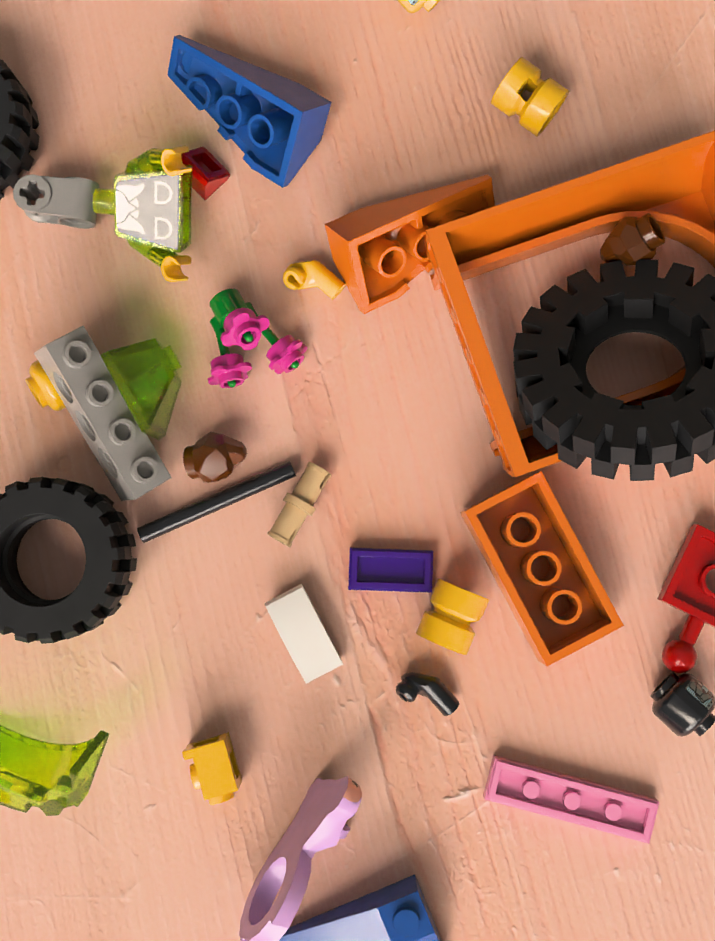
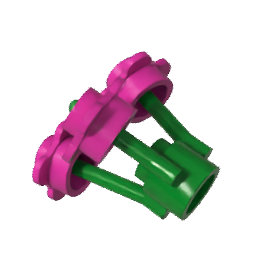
(241, 326)

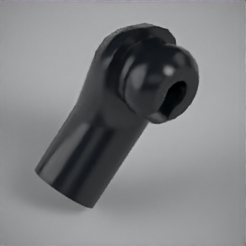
(427, 686)

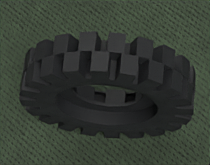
(584, 423)

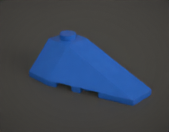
(259, 110)

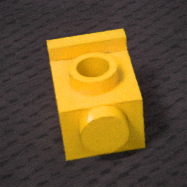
(214, 768)

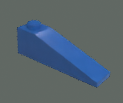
(384, 915)

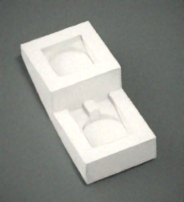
(303, 633)

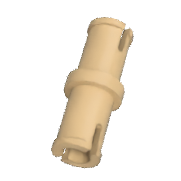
(299, 504)

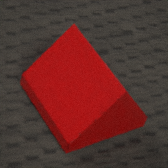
(207, 171)

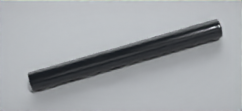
(216, 502)

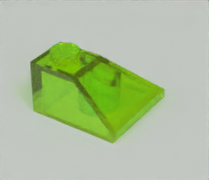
(147, 382)

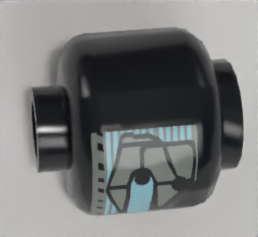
(684, 704)

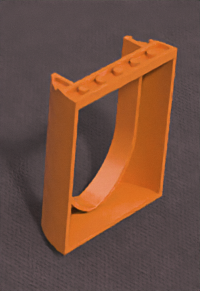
(667, 183)

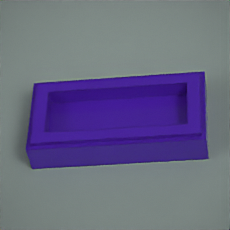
(390, 570)

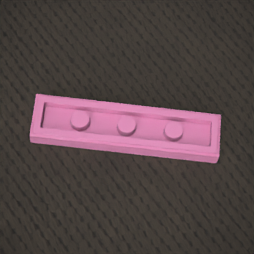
(571, 799)

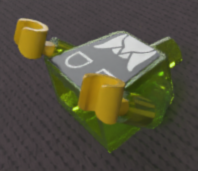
(153, 208)

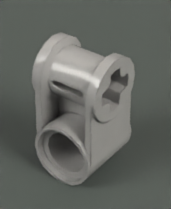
(64, 202)

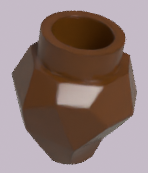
(632, 240)
(213, 457)

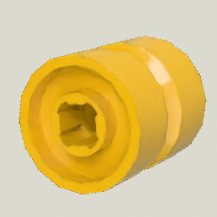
(541, 106)
(451, 618)

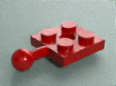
(688, 592)

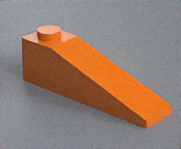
(385, 243)

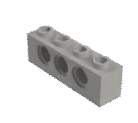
(102, 414)

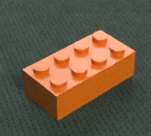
(541, 569)

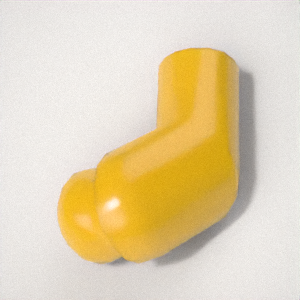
(310, 275)

